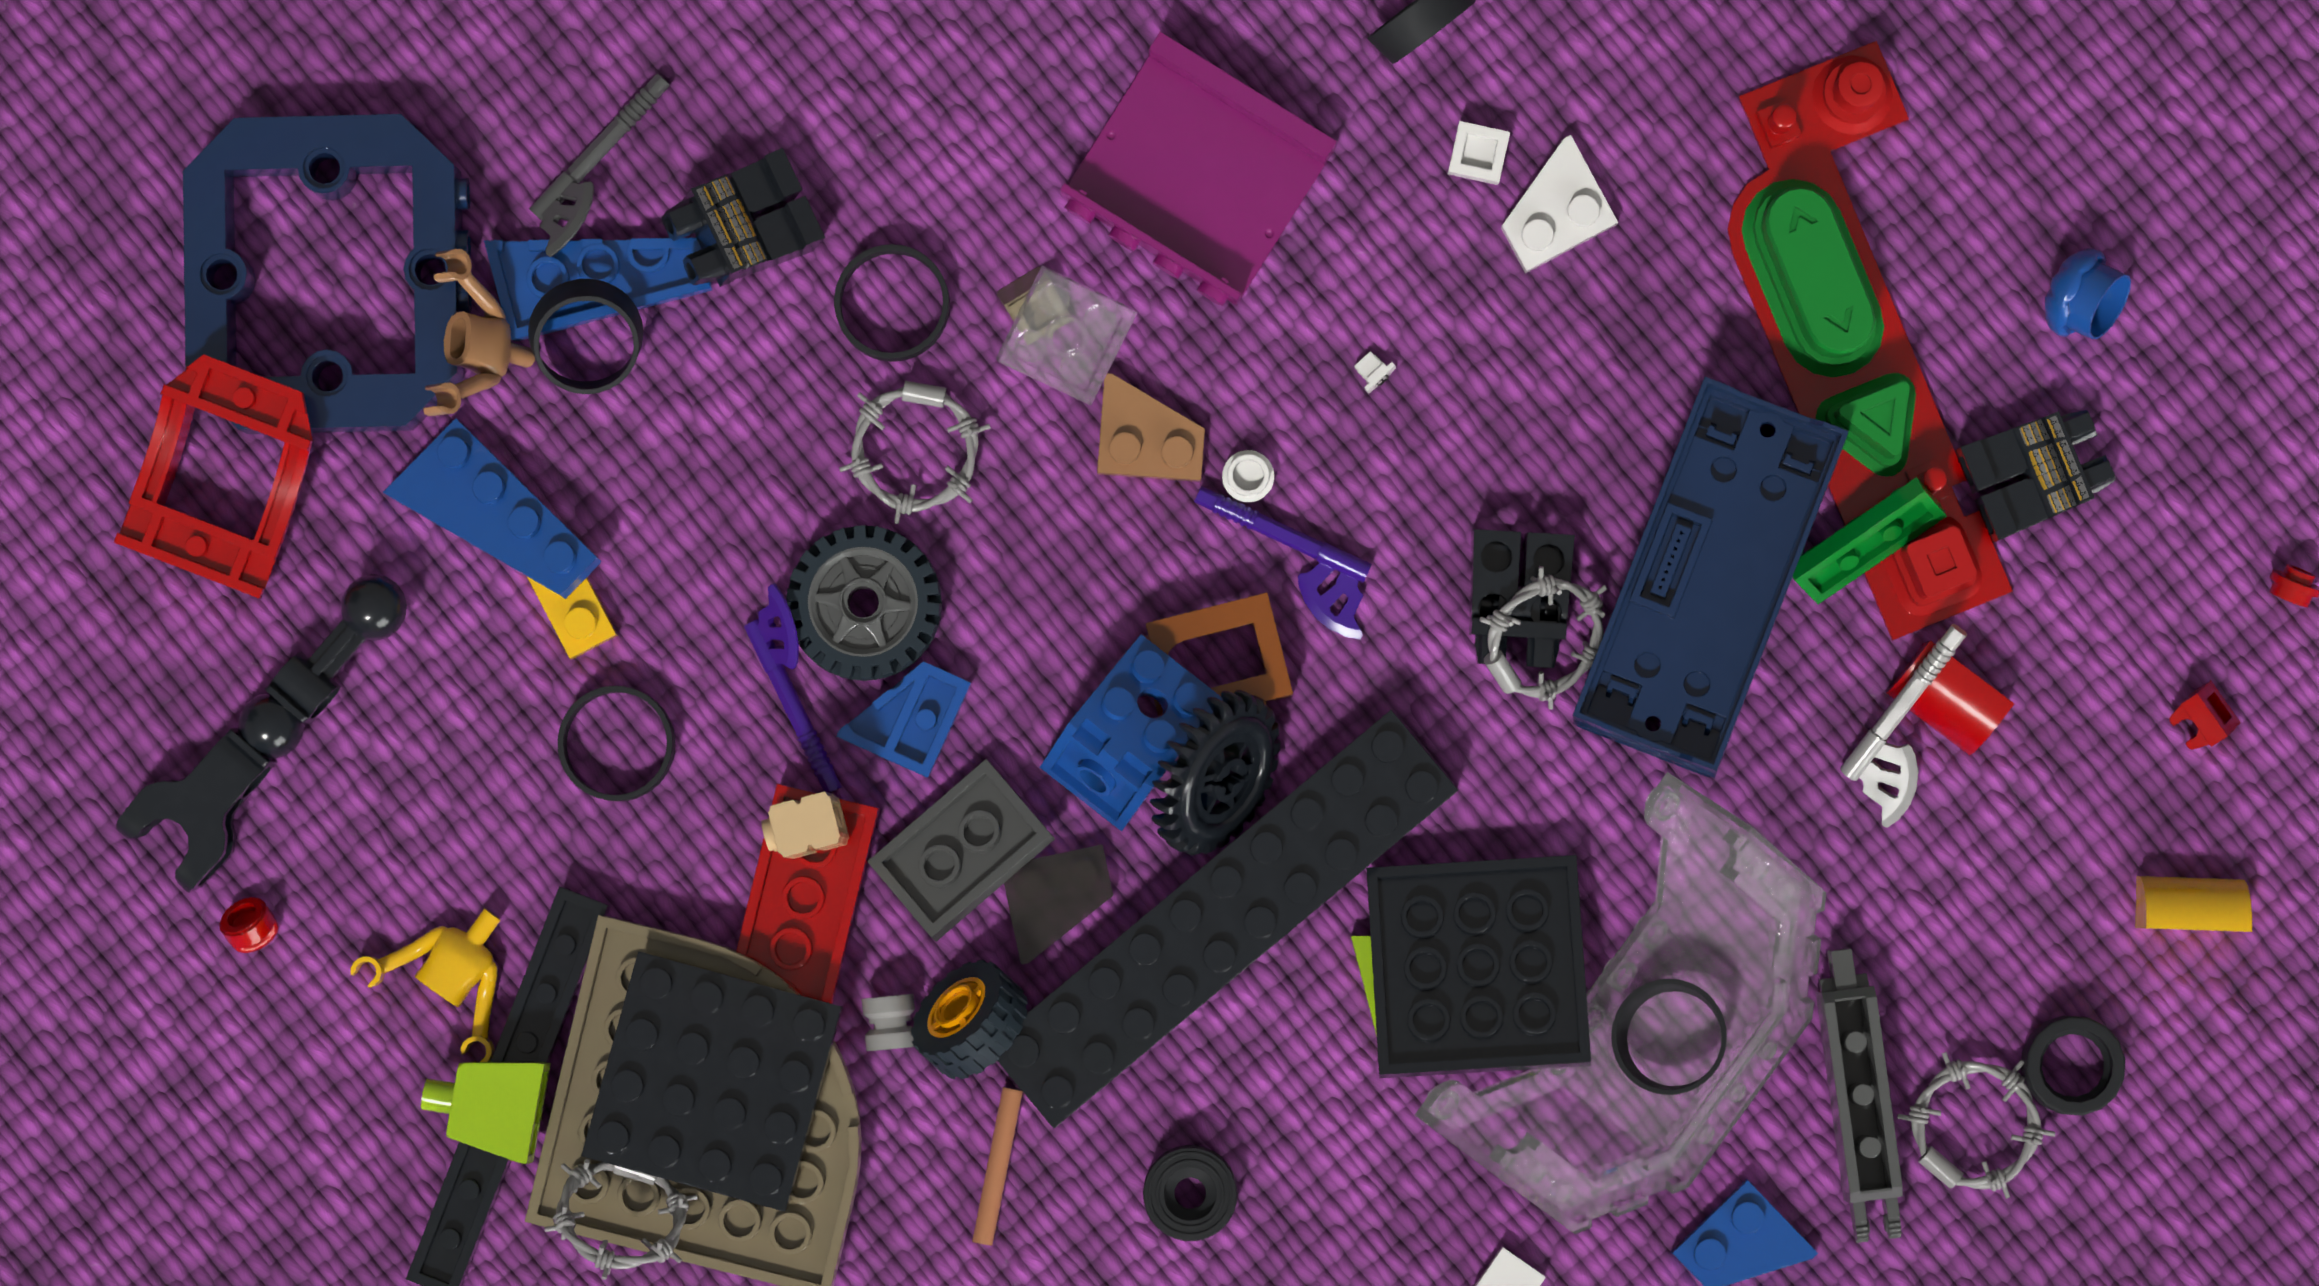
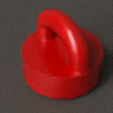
(248, 925)

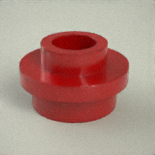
(2294, 585)

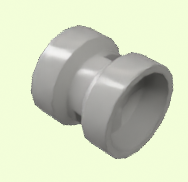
(890, 1021)

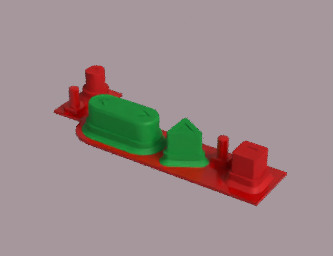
(1842, 334)

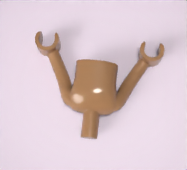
(474, 341)

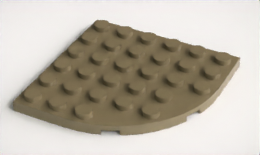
(718, 1230)

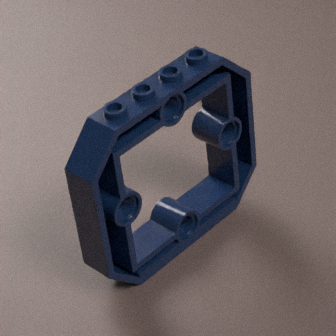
(296, 149)

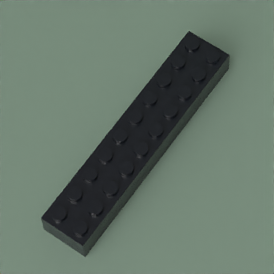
(1224, 917)

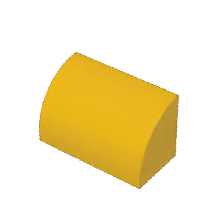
(2193, 904)

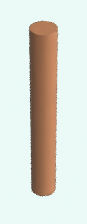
(997, 1166)

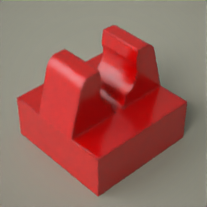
(2210, 715)

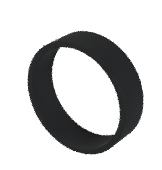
(861, 259)
(563, 734)

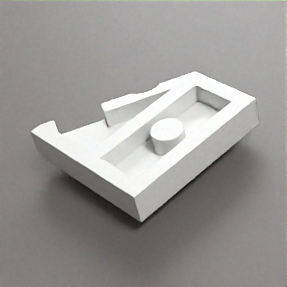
(1558, 210)

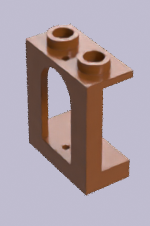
(1250, 610)

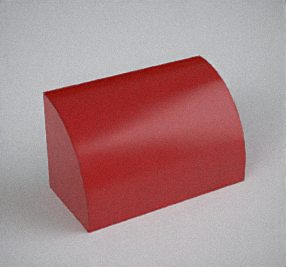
(1956, 702)

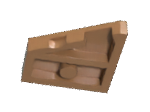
(1146, 436)

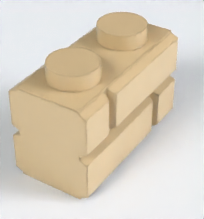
(805, 826)

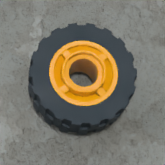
(969, 1019)

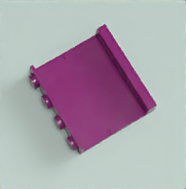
(1198, 171)

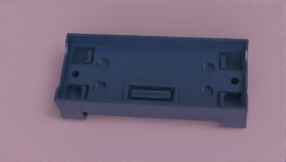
(1709, 578)

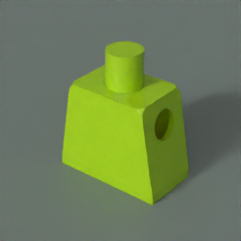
(492, 1106)

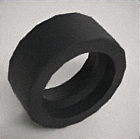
(2113, 1065)

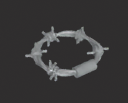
(926, 395)
(1501, 619)
(1941, 1166)
(603, 1258)

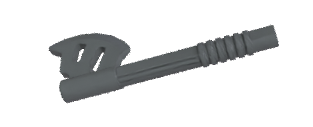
(567, 187)

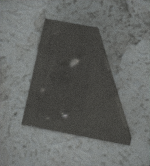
(1054, 896)

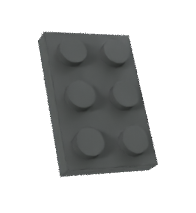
(961, 850)

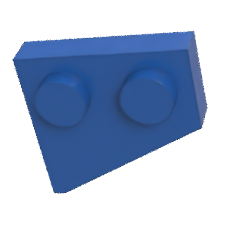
(910, 719)

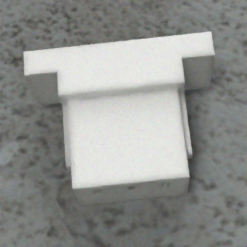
(1373, 371)

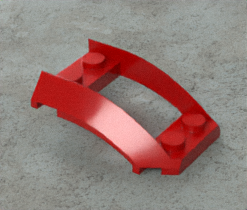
(196, 543)

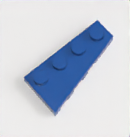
(643, 268)
(484, 503)

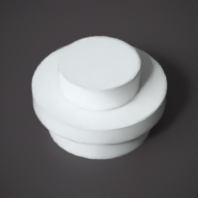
(1248, 476)

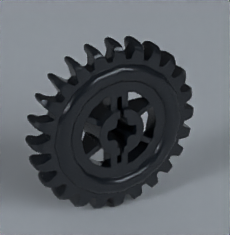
(1202, 773)

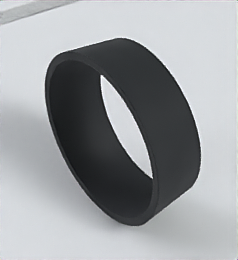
(1415, 26)
(585, 290)
(1624, 1016)

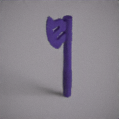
(1329, 557)
(773, 658)

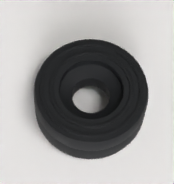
(1196, 1222)

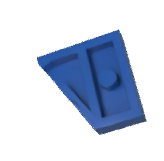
(1741, 1241)

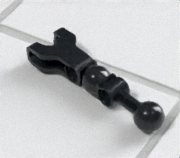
(266, 730)

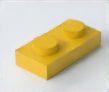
(577, 619)

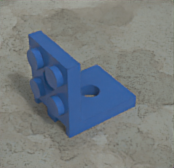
(1114, 749)

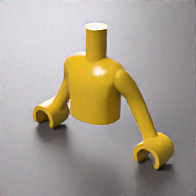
(451, 970)

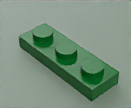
(1868, 540)

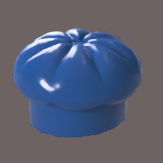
(2086, 295)

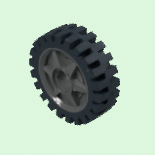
(906, 610)

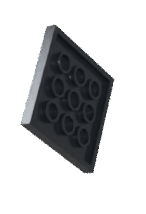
(1478, 966)
(712, 1081)

